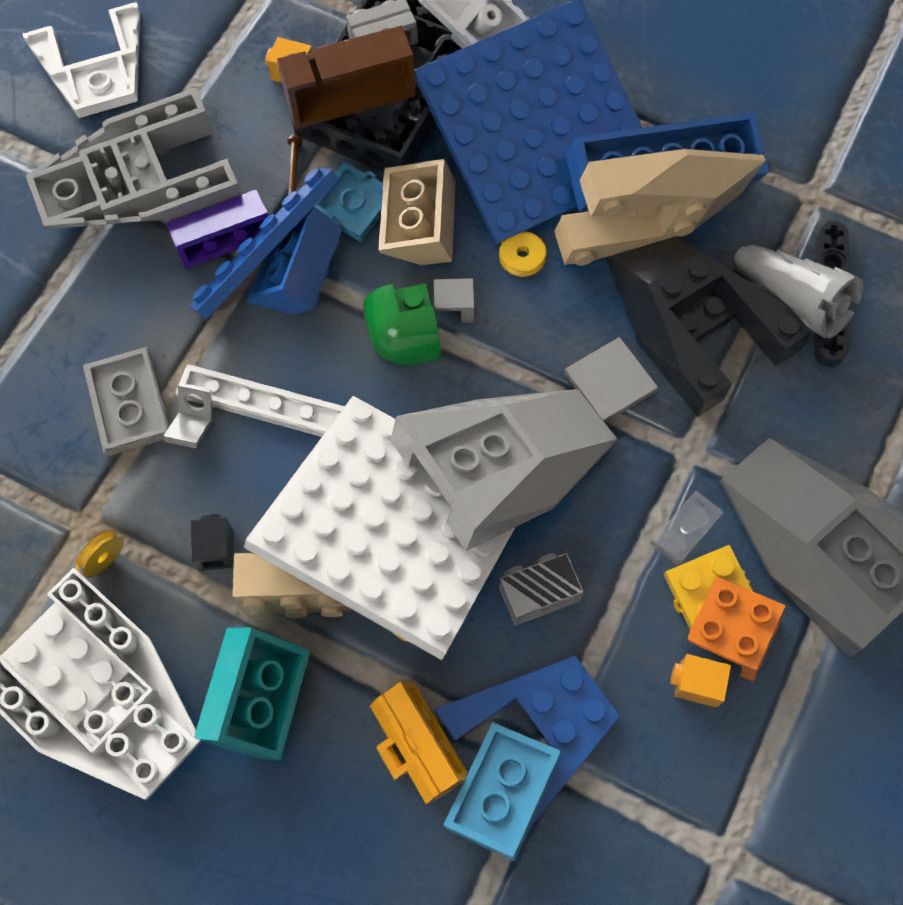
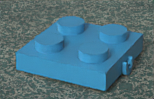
(353, 201)

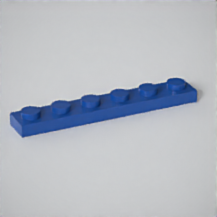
(272, 232)

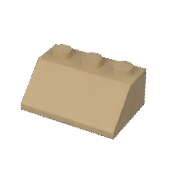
(418, 212)

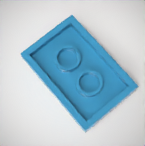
(503, 791)

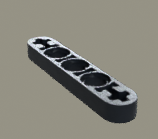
(840, 253)

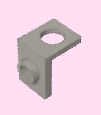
(190, 422)

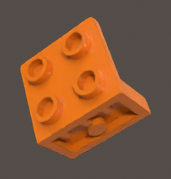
(737, 625)

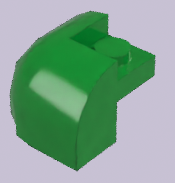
(402, 324)

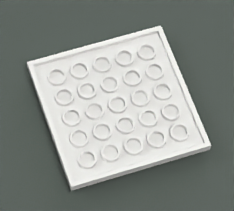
(375, 534)

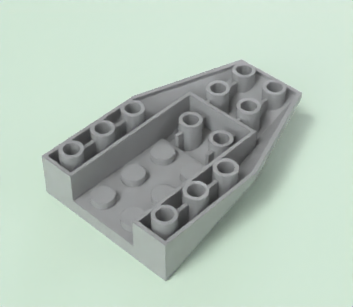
(503, 456)

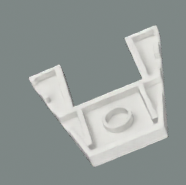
(100, 81)

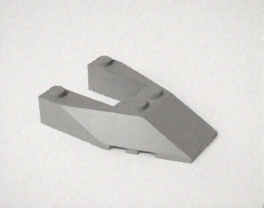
(119, 177)

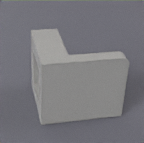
(455, 296)

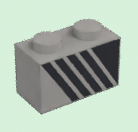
(540, 588)

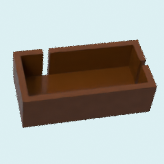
(348, 76)

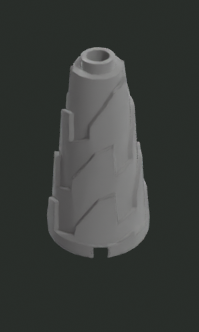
(810, 289)

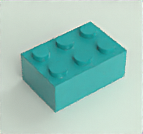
(252, 693)

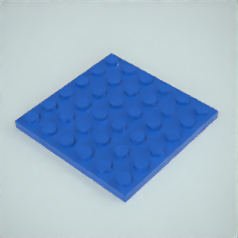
(517, 108)

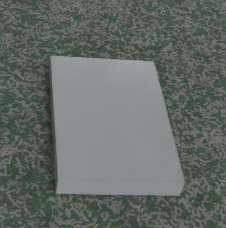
(126, 401)

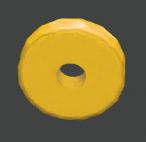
(526, 265)
(99, 554)

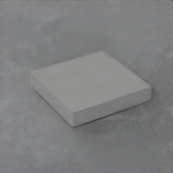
(611, 379)

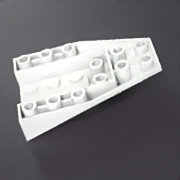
(95, 692)

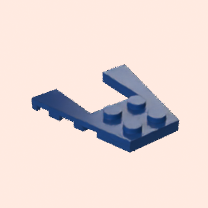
(560, 704)

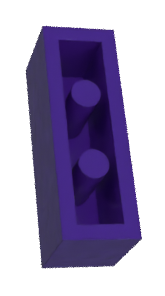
(217, 228)

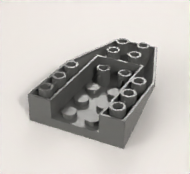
(822, 541)

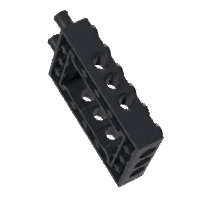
(373, 141)

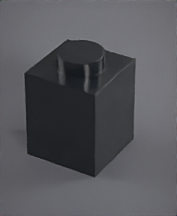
(212, 543)

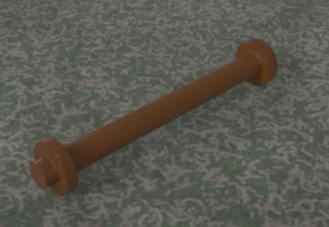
(294, 141)

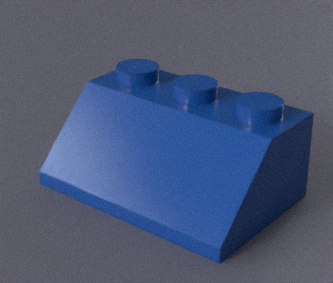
(297, 266)

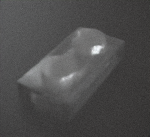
(687, 528)

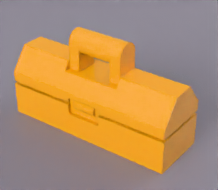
(421, 740)

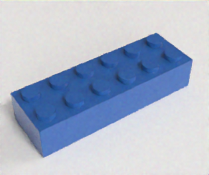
(720, 134)

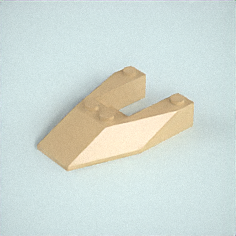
(650, 199)

